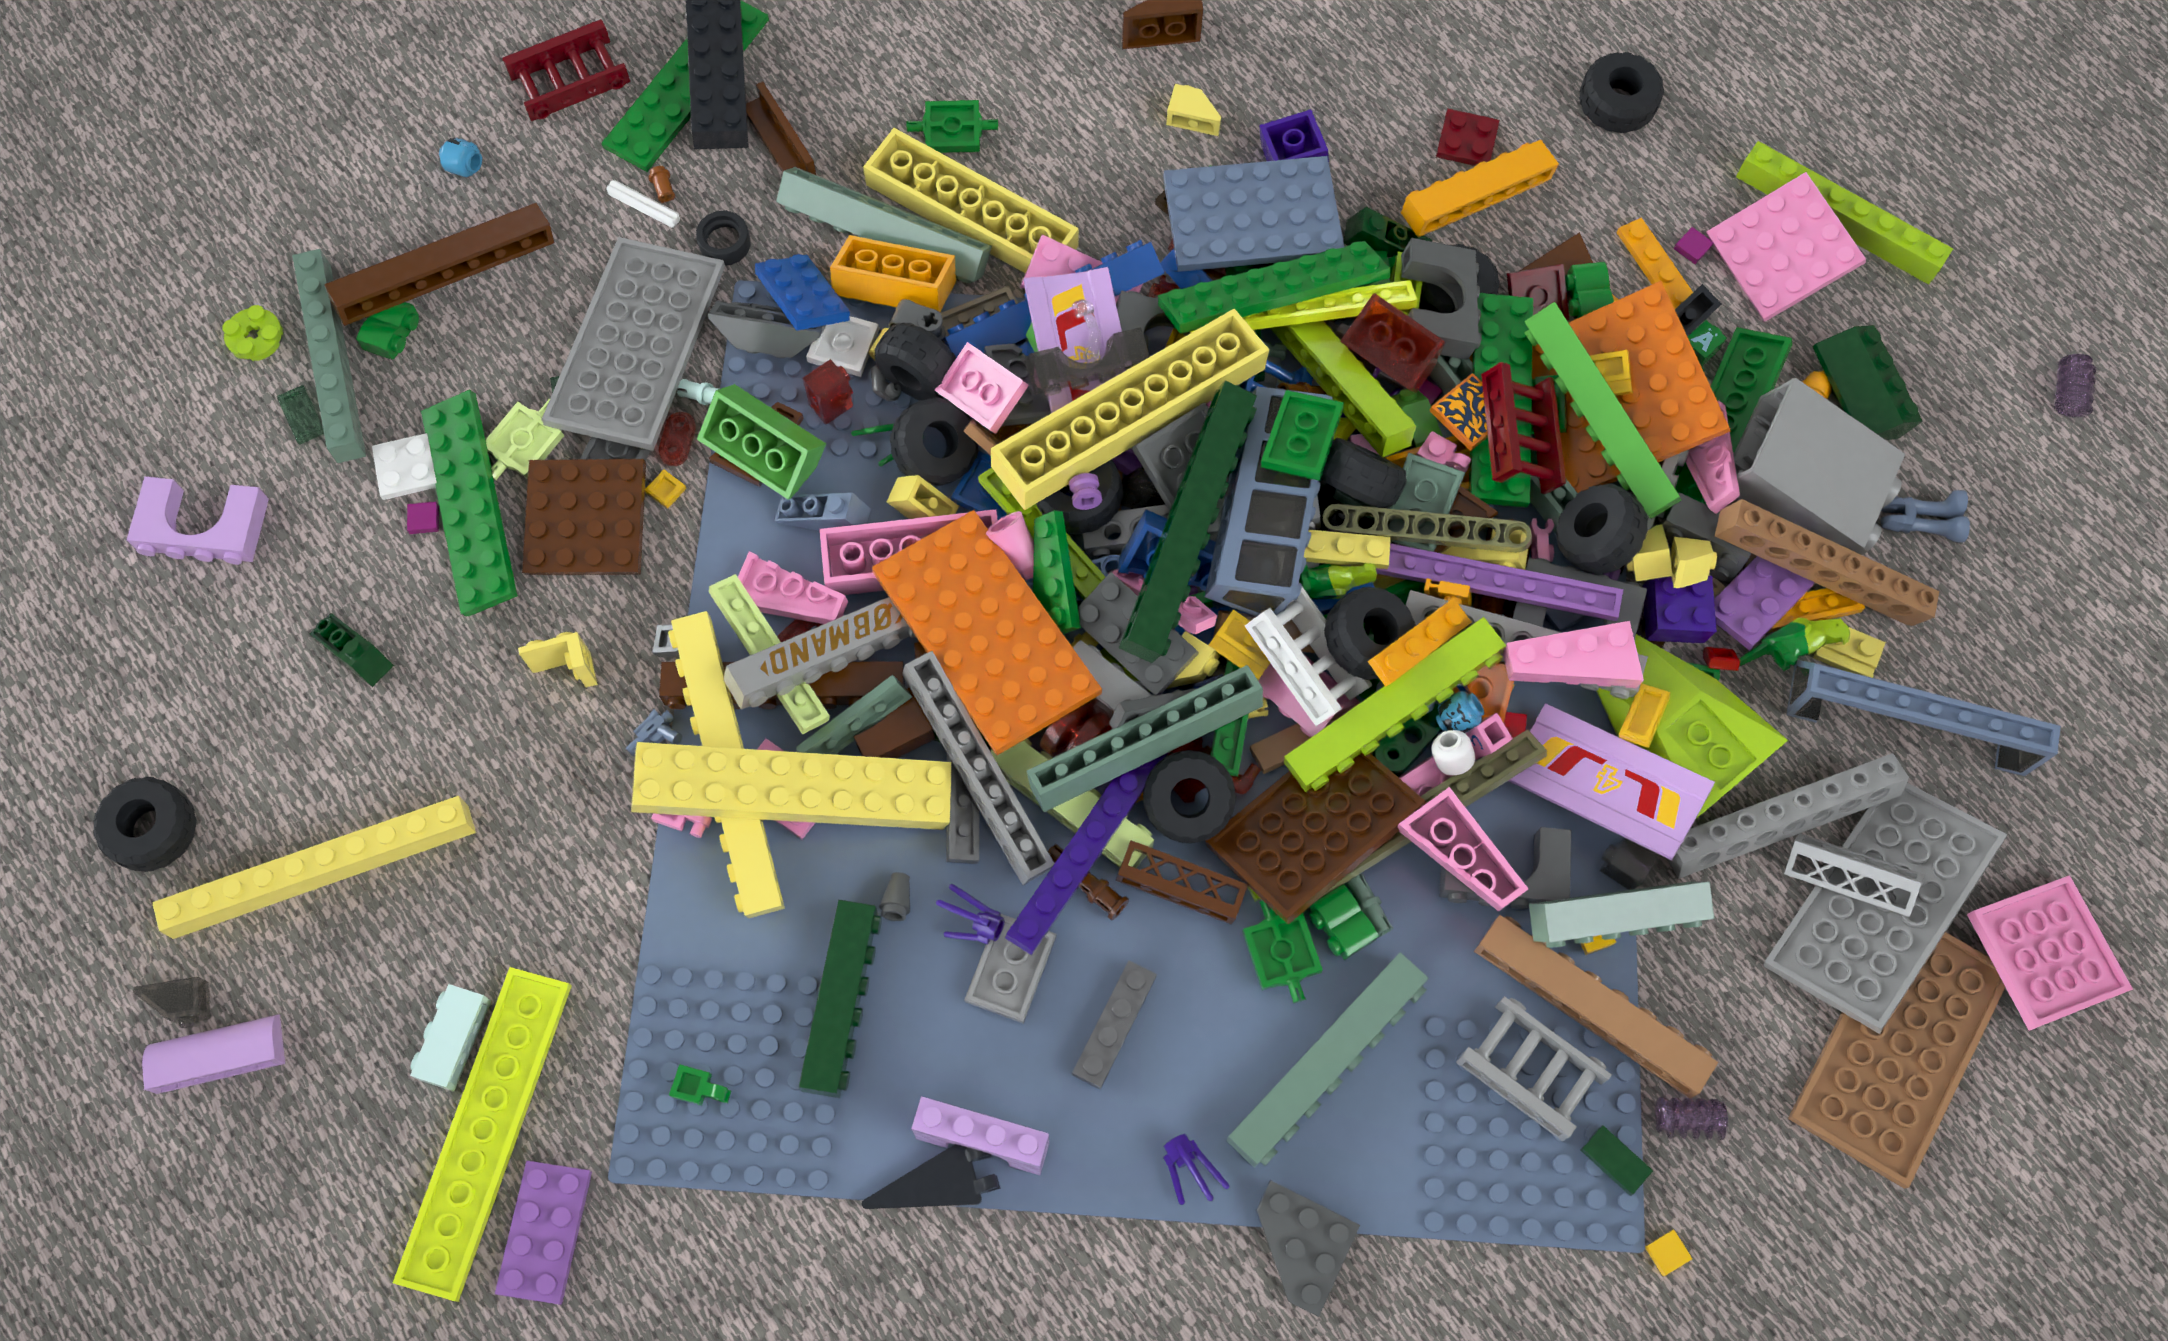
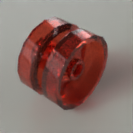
(1074, 730)

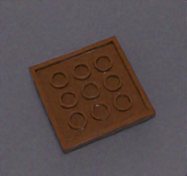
(584, 517)

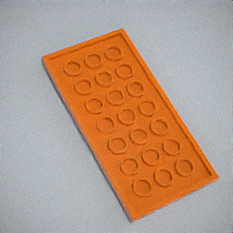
(986, 632)

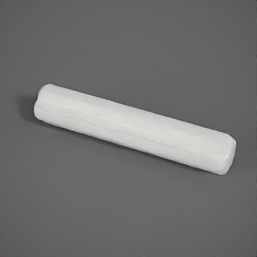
(643, 203)

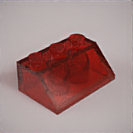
(1394, 343)

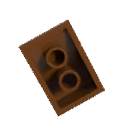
(1162, 23)

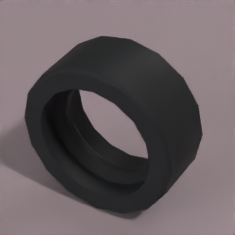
(719, 220)

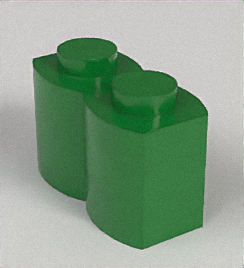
(1588, 288)
(387, 330)
(1343, 922)

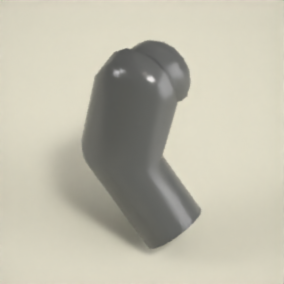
(882, 388)

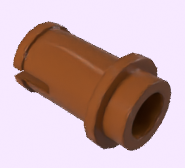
(660, 178)

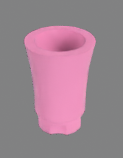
(1016, 541)

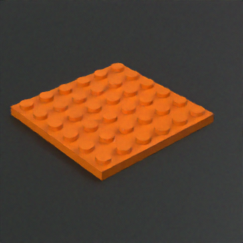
(1670, 391)

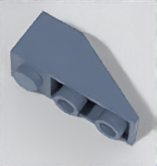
(822, 511)

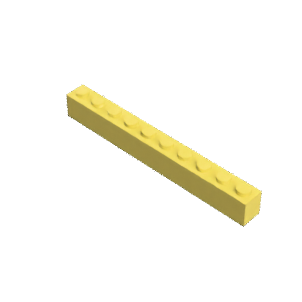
(718, 727)
(313, 867)

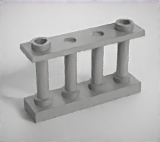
(1531, 1099)

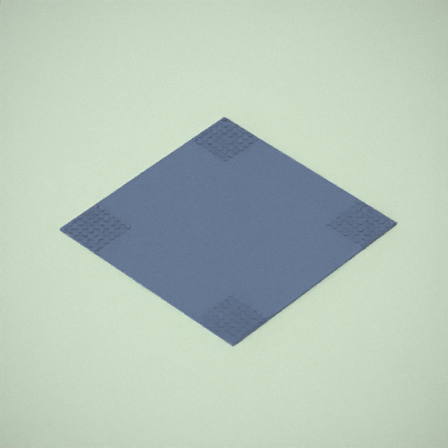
(1397, 1147)

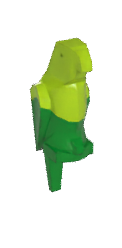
(1333, 580)
(1798, 640)

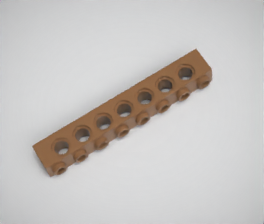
(1826, 563)

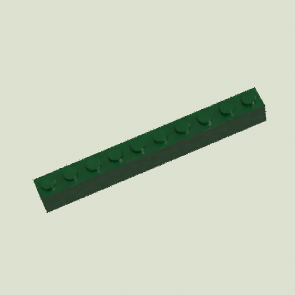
(1188, 523)

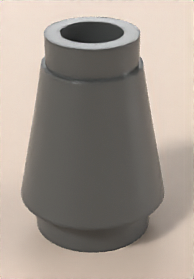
(896, 899)

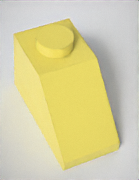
(1192, 111)
(919, 499)
(1653, 558)
(1691, 561)
(1201, 666)

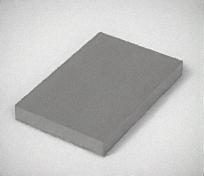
(1008, 975)

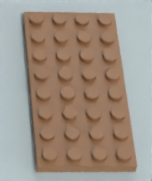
(1890, 1089)

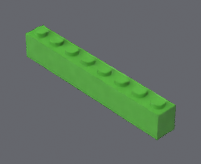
(1602, 410)

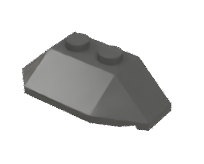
(761, 329)

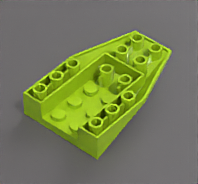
(1702, 724)

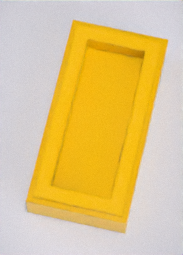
(1644, 715)

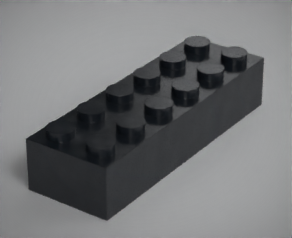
(716, 74)

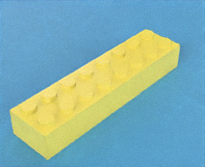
(962, 200)

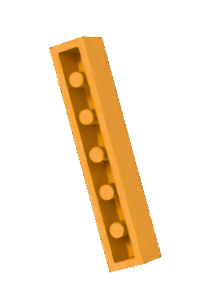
(1478, 187)

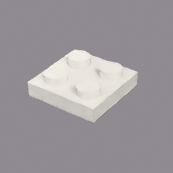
(845, 345)
(404, 466)

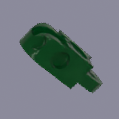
(1426, 731)

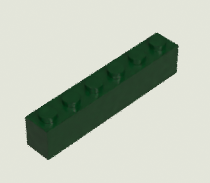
(839, 999)

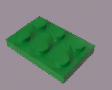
(1302, 435)

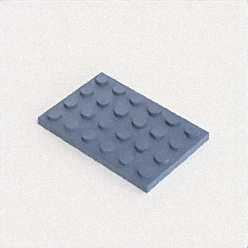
(1251, 213)

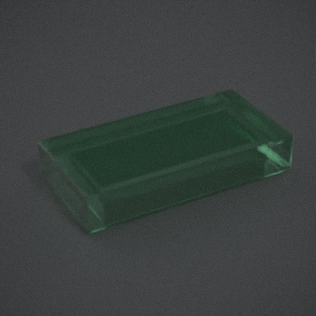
(301, 414)

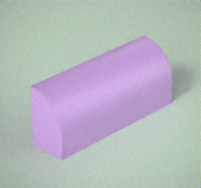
(213, 1055)

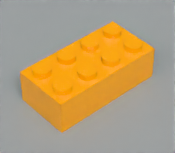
(892, 272)

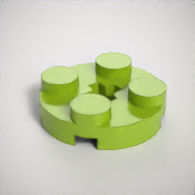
(250, 319)

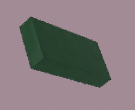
(1616, 1160)

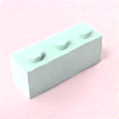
(450, 1037)

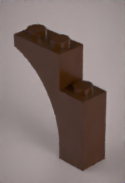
(900, 730)

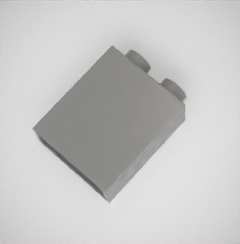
(1817, 466)

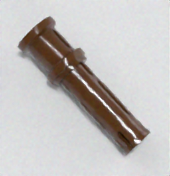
(1097, 890)

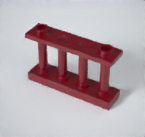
(560, 48)
(1503, 432)

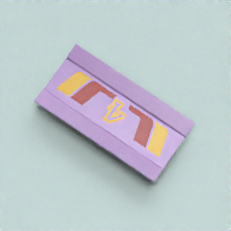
(1057, 326)
(1614, 782)

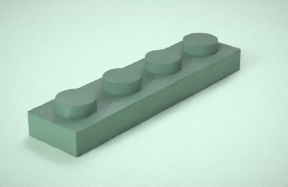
(857, 718)

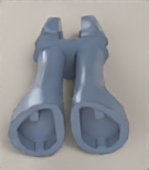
(1952, 508)

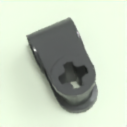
(919, 315)

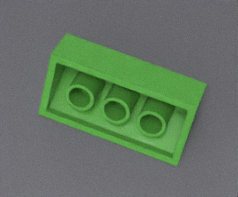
(760, 440)

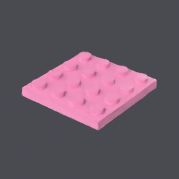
(1786, 247)
(2049, 952)

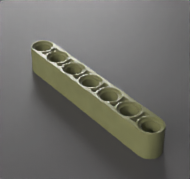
(1439, 536)

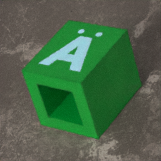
(1706, 341)

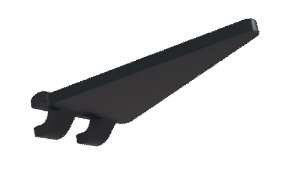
(940, 1181)

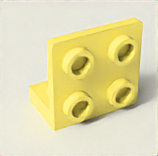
(564, 649)

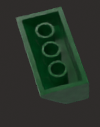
(1868, 381)

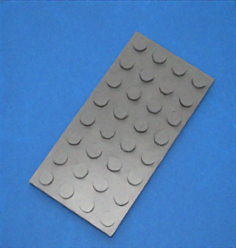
(634, 344)
(1868, 955)

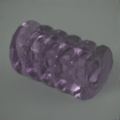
(2075, 385)
(1691, 1116)

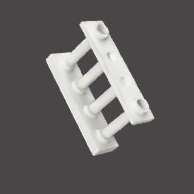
(1294, 667)

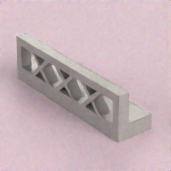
(1857, 863)

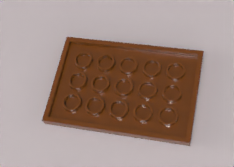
(1303, 843)

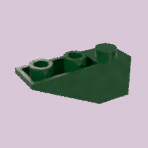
(1378, 232)
(352, 649)

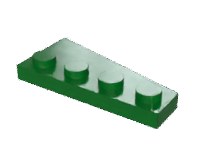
(1053, 571)

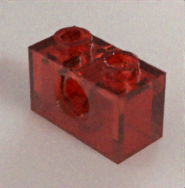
(828, 391)

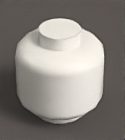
(1453, 752)

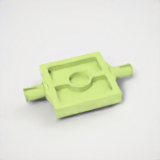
(521, 439)

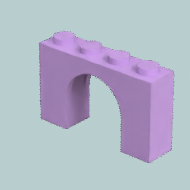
(230, 539)
(946, 1124)

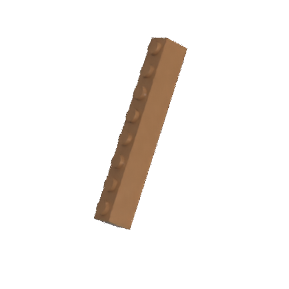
(1597, 1007)

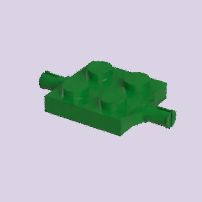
(952, 125)
(1282, 952)

